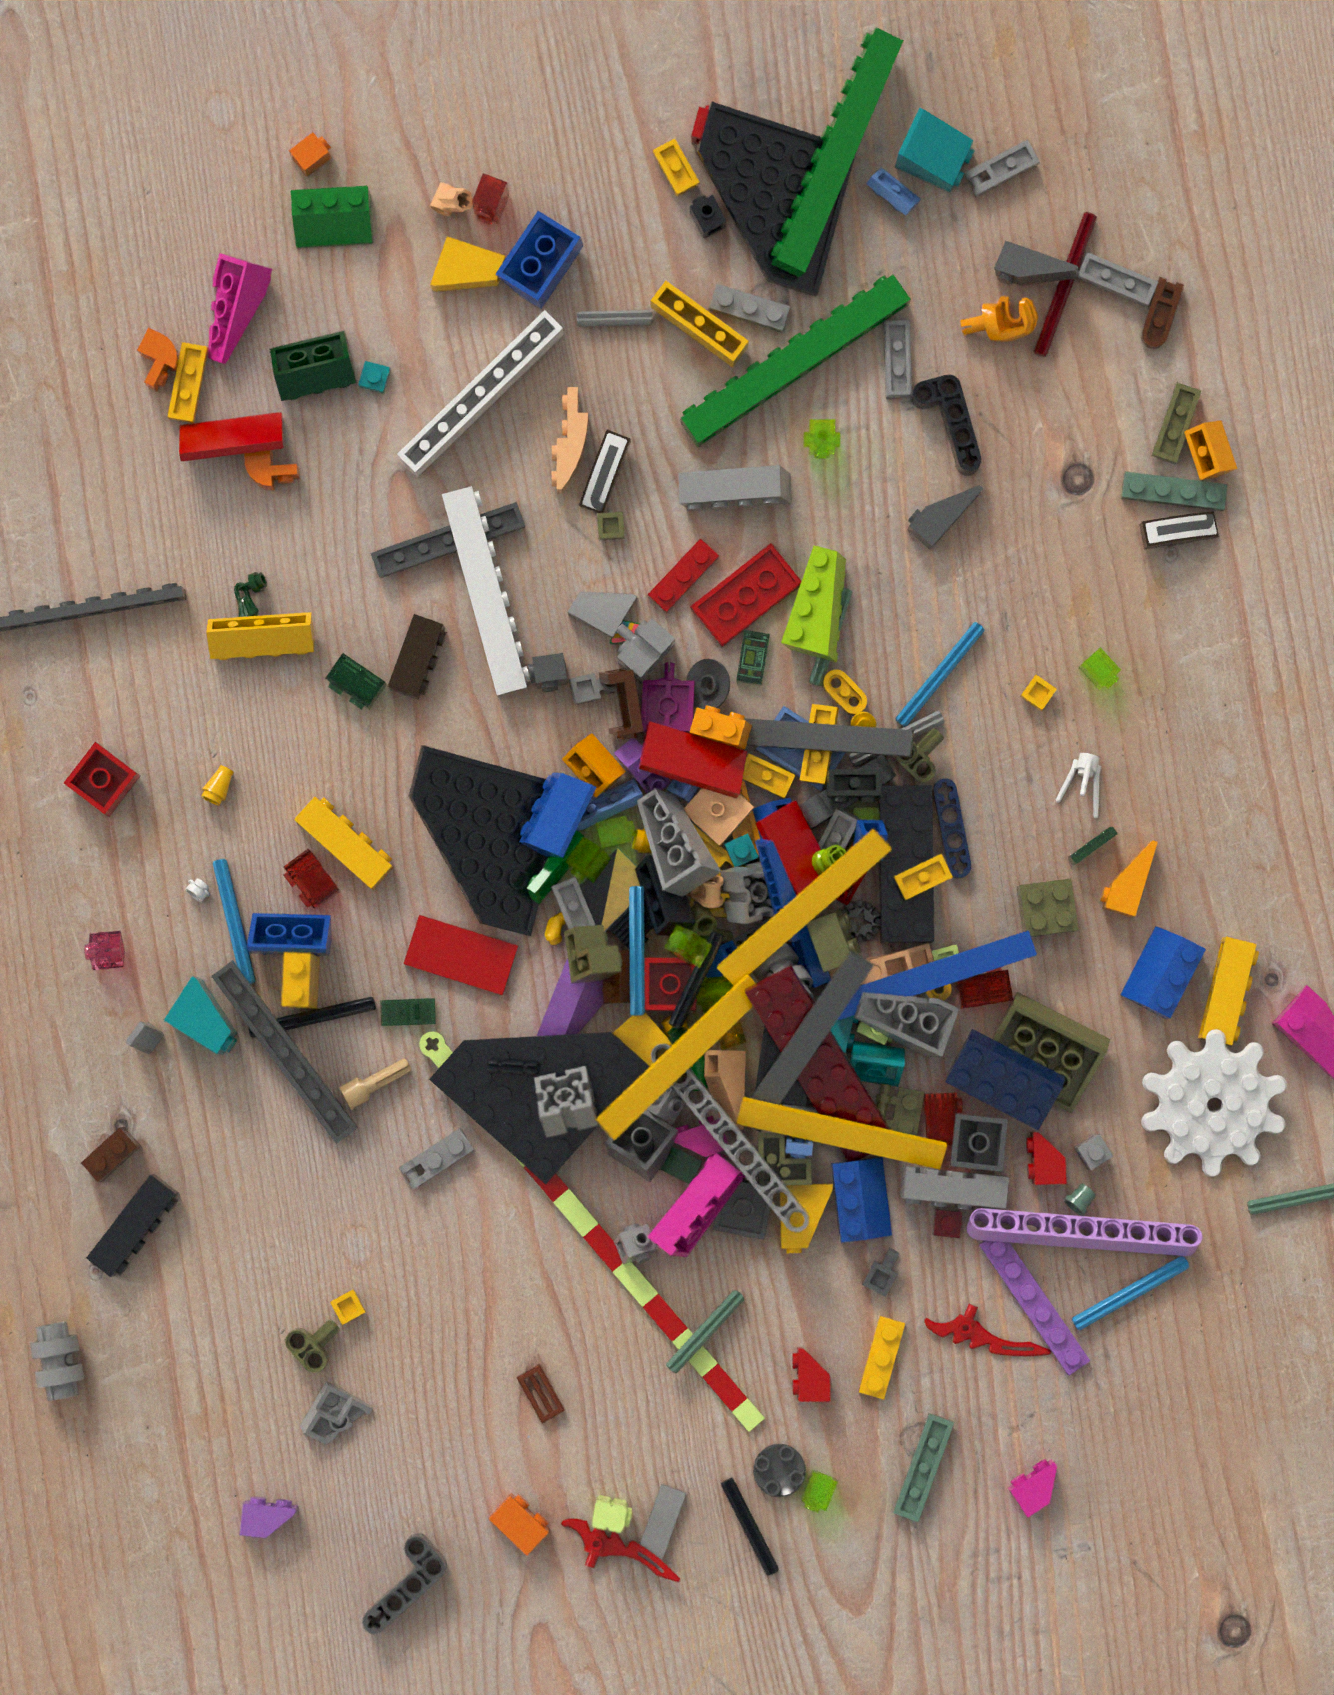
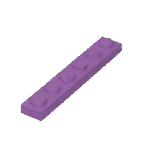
(1035, 1305)

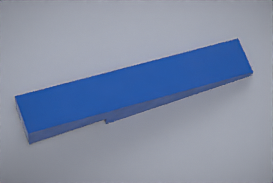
(781, 894)

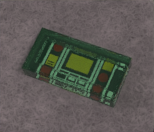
(752, 657)
(1092, 845)

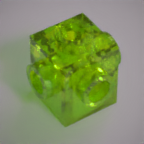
(821, 429)

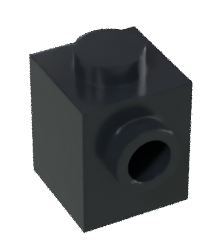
(707, 215)

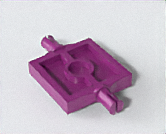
(668, 701)

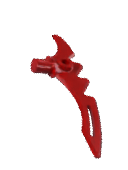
(967, 1328)
(598, 1544)

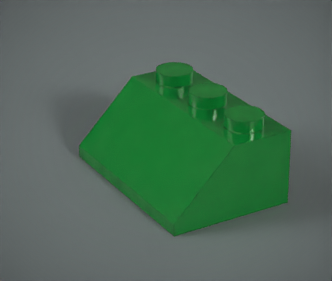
(332, 216)

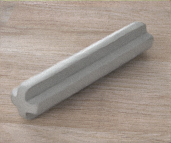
(614, 318)

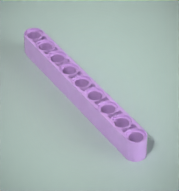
(1094, 1225)

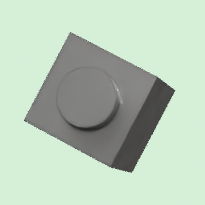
(1093, 1151)

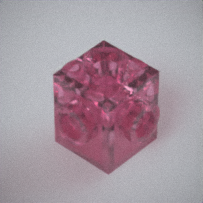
(105, 950)

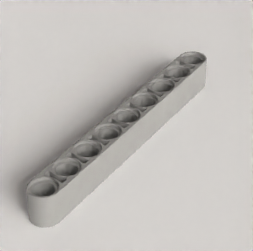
(735, 1150)

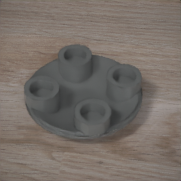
(779, 1470)

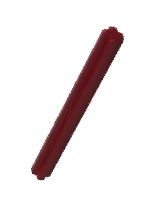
(1064, 286)

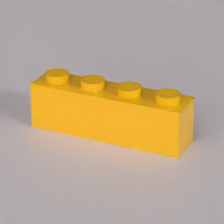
(699, 323)
(260, 636)
(344, 843)
(1228, 988)

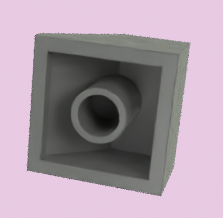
(979, 1142)
(643, 1145)

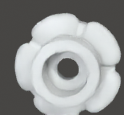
(197, 889)

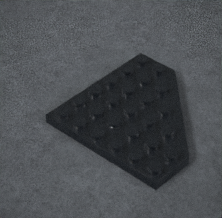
(758, 176)
(476, 824)
(509, 1103)

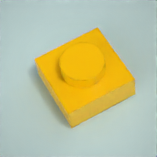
(1038, 692)
(348, 1306)

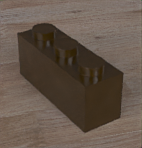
(417, 657)

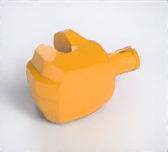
(1000, 324)

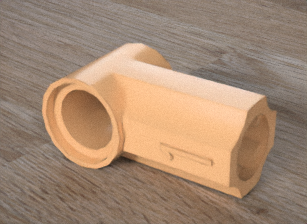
(451, 199)

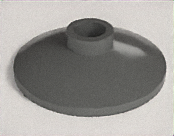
(704, 673)

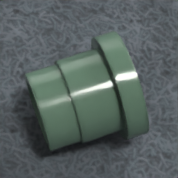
(1080, 1199)

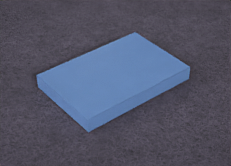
(792, 758)

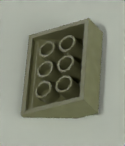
(1054, 1043)

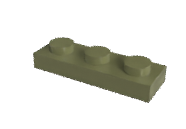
(1175, 423)

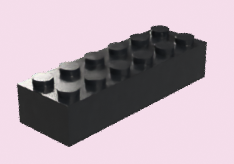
(909, 826)

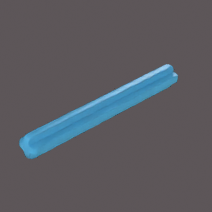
(940, 674)
(233, 918)
(636, 950)
(1130, 1293)

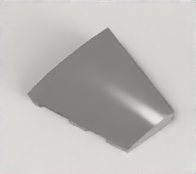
(602, 610)
(332, 1413)

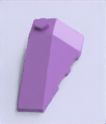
(571, 1005)

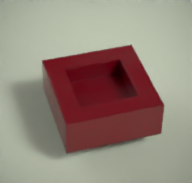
(947, 1223)

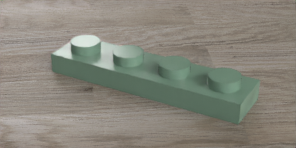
(1174, 491)
(923, 1467)

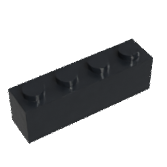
(132, 1225)

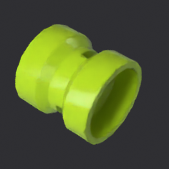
(826, 857)

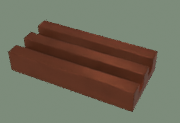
(530, 1373)

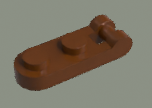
(1161, 314)

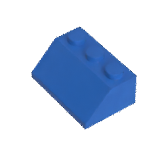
(540, 259)
(556, 814)
(289, 934)
(1162, 972)
(861, 1199)

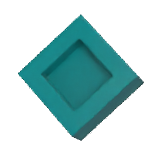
(374, 377)
(741, 850)

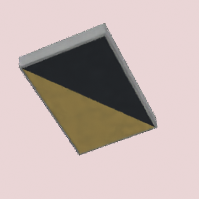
(609, 893)

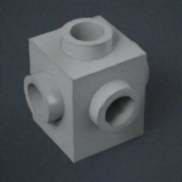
(667, 1105)
(634, 1244)

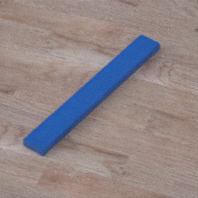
(948, 969)

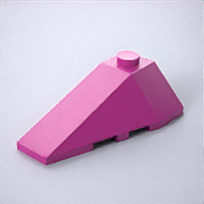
(238, 295)
(1310, 1027)

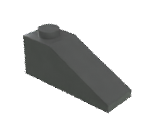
(1028, 266)
(940, 516)

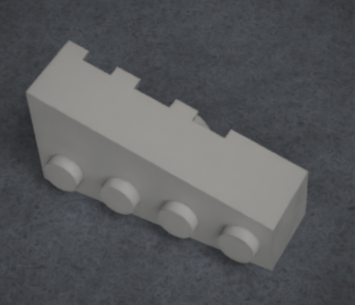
(734, 487)
(675, 844)
(953, 1187)

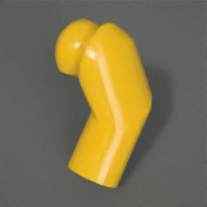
(554, 928)

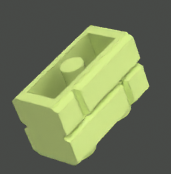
(611, 1514)

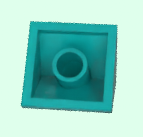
(878, 1063)

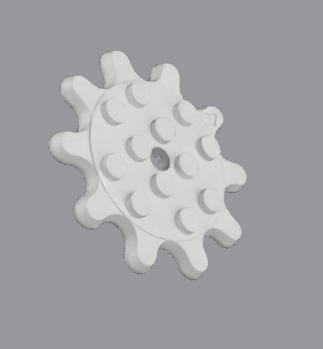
(1196, 1080)

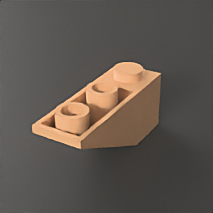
(726, 1079)

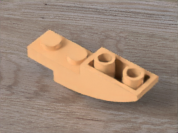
(570, 449)
(896, 962)

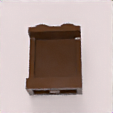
(628, 702)

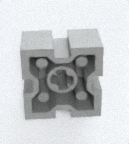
(644, 648)
(747, 894)
(566, 1101)

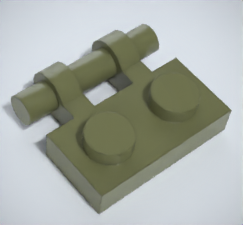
(906, 1111)

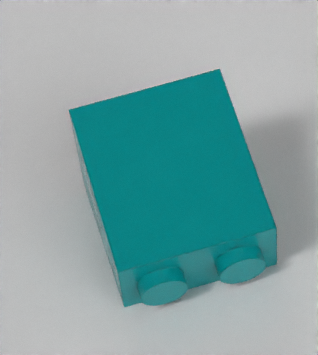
(934, 151)
(202, 1018)

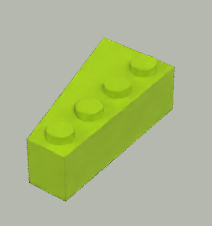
(817, 607)

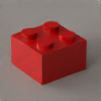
(102, 779)
(665, 983)

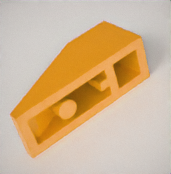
(1127, 888)

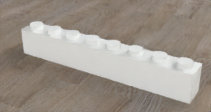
(480, 393)
(484, 590)

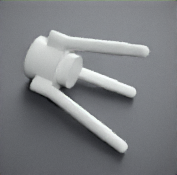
(1086, 766)

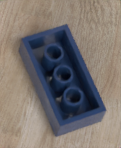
(1005, 1079)

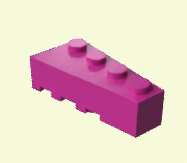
(697, 1206)

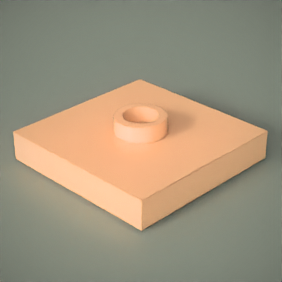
(718, 813)

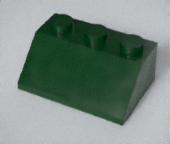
(312, 366)

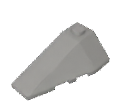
(909, 1020)

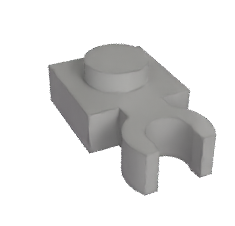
(588, 689)

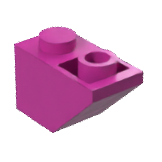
(699, 1138)
(1036, 1488)

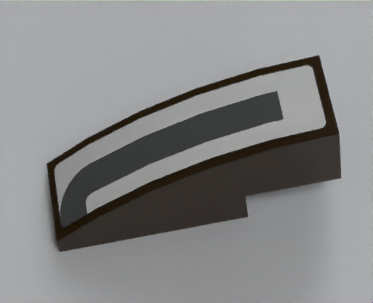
(605, 472)
(1178, 530)

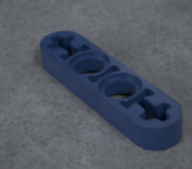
(952, 828)

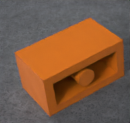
(520, 1523)

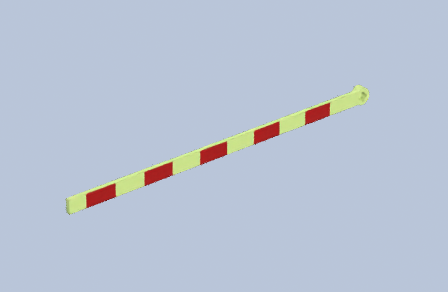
(631, 1278)

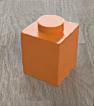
(311, 153)

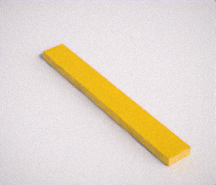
(804, 907)
(676, 1060)
(841, 1133)

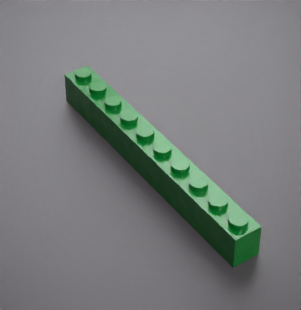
(837, 152)
(795, 360)

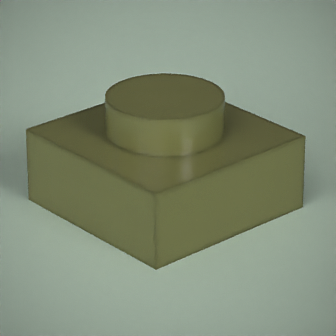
(610, 526)

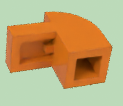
(163, 354)
(263, 472)

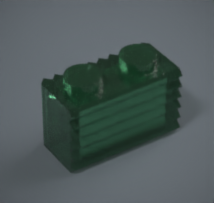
(355, 681)

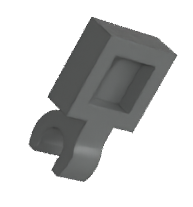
(880, 1275)

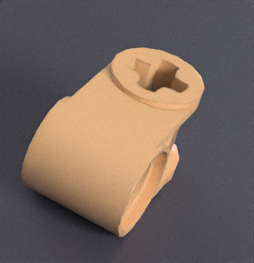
(709, 893)

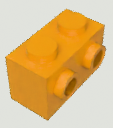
(1210, 450)
(721, 728)
(594, 764)

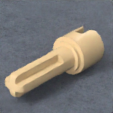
(358, 1090)

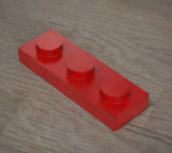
(683, 575)

